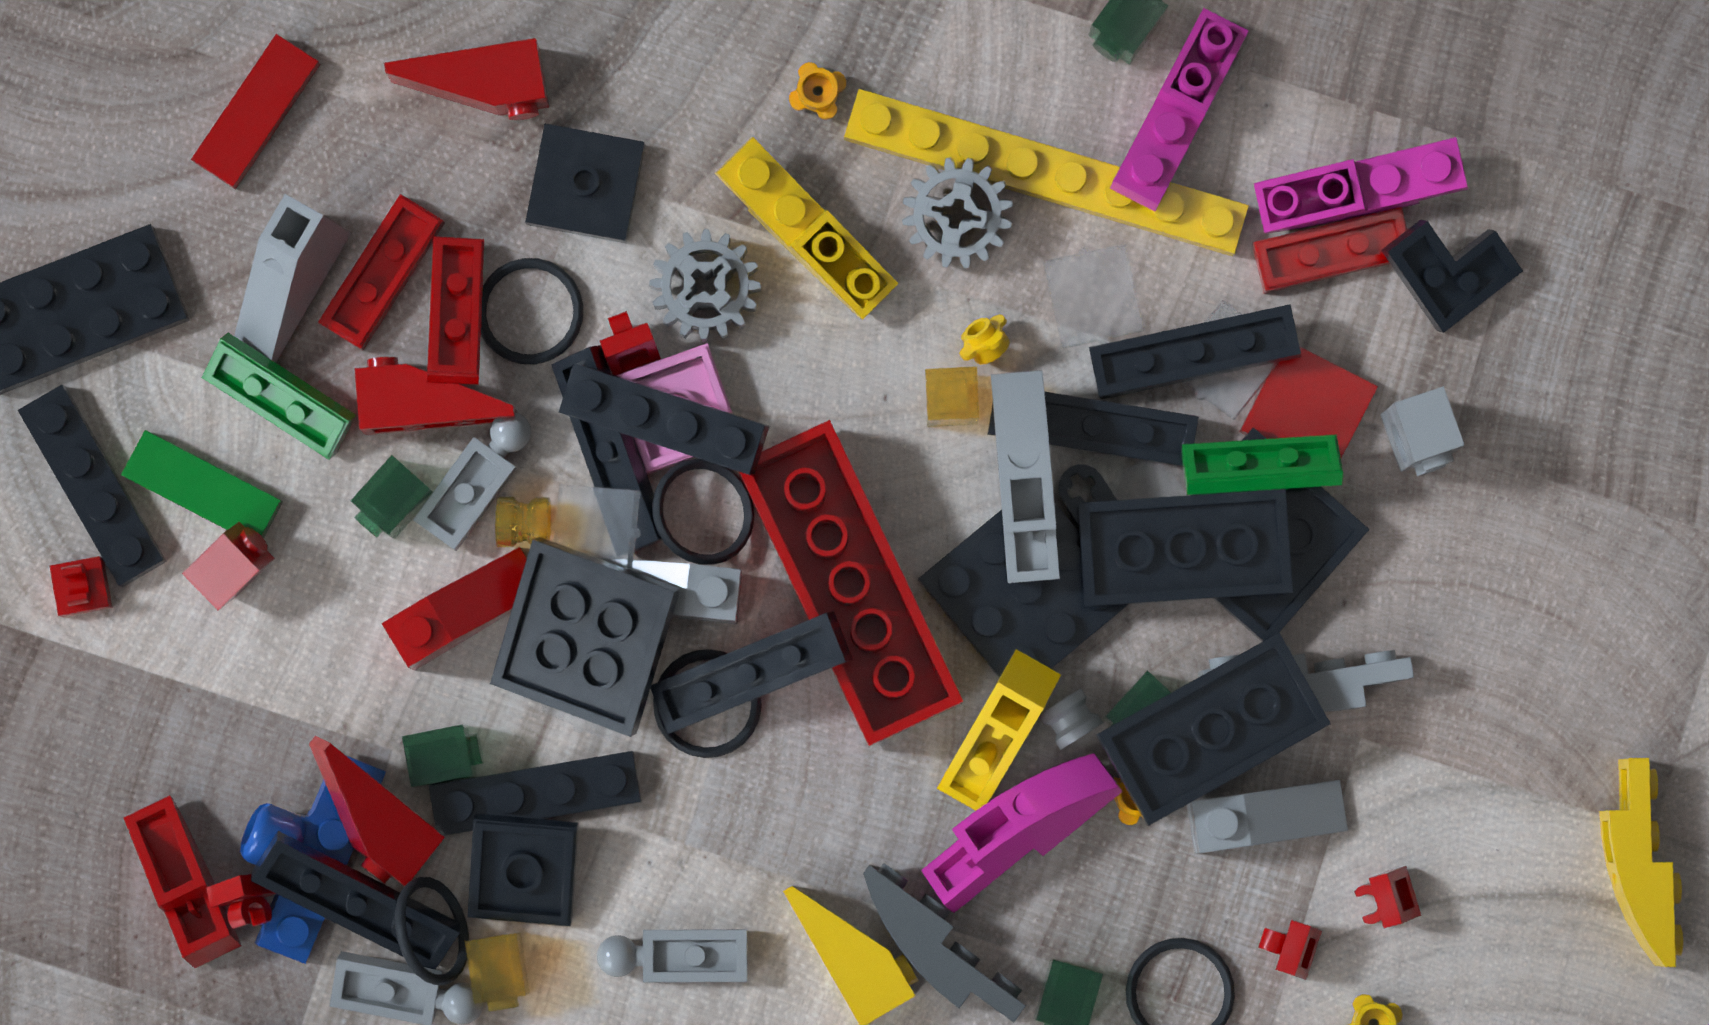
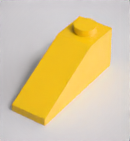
(999, 731)
(858, 964)

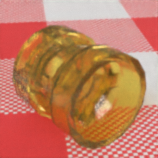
(522, 521)

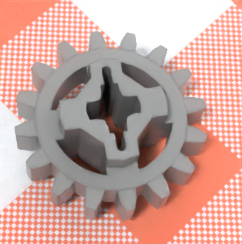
(952, 235)
(690, 269)

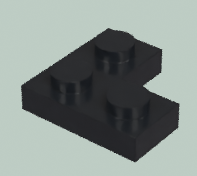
(1448, 285)

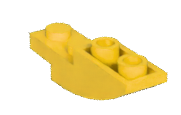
(806, 229)
(1642, 887)

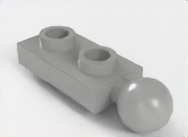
(473, 482)
(679, 955)
(397, 992)

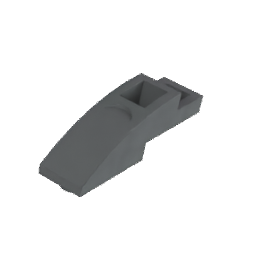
(919, 934)

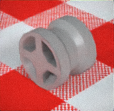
(1070, 719)

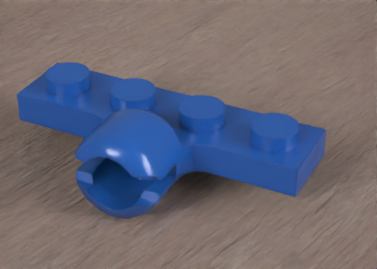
(293, 926)

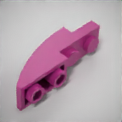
(1179, 109)
(1360, 187)
(1026, 817)

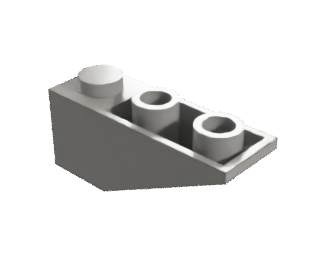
(286, 274)

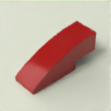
(180, 882)

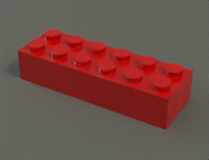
(847, 567)

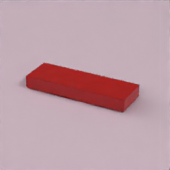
(255, 111)
(1327, 250)
(381, 272)
(455, 310)

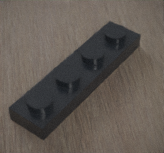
(1195, 352)
(664, 419)
(1116, 428)
(611, 455)
(92, 485)
(751, 672)
(537, 792)
(352, 899)

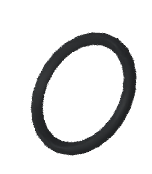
(565, 343)
(671, 543)
(705, 752)
(402, 936)
(1178, 943)

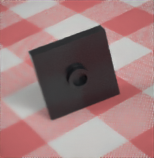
(585, 183)
(522, 869)

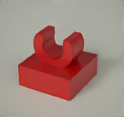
(628, 346)
(80, 586)
(241, 896)
(1393, 897)
(1295, 948)

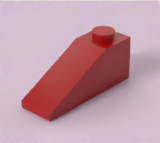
(489, 78)
(401, 400)
(456, 610)
(375, 820)

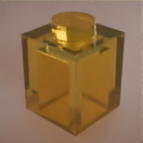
(951, 396)
(497, 970)

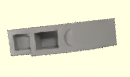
(1025, 476)
(1342, 687)

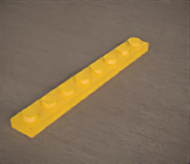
(1041, 171)

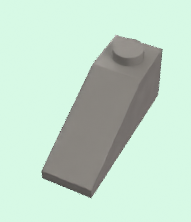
(705, 591)
(1267, 816)

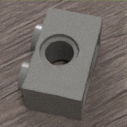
(1423, 431)

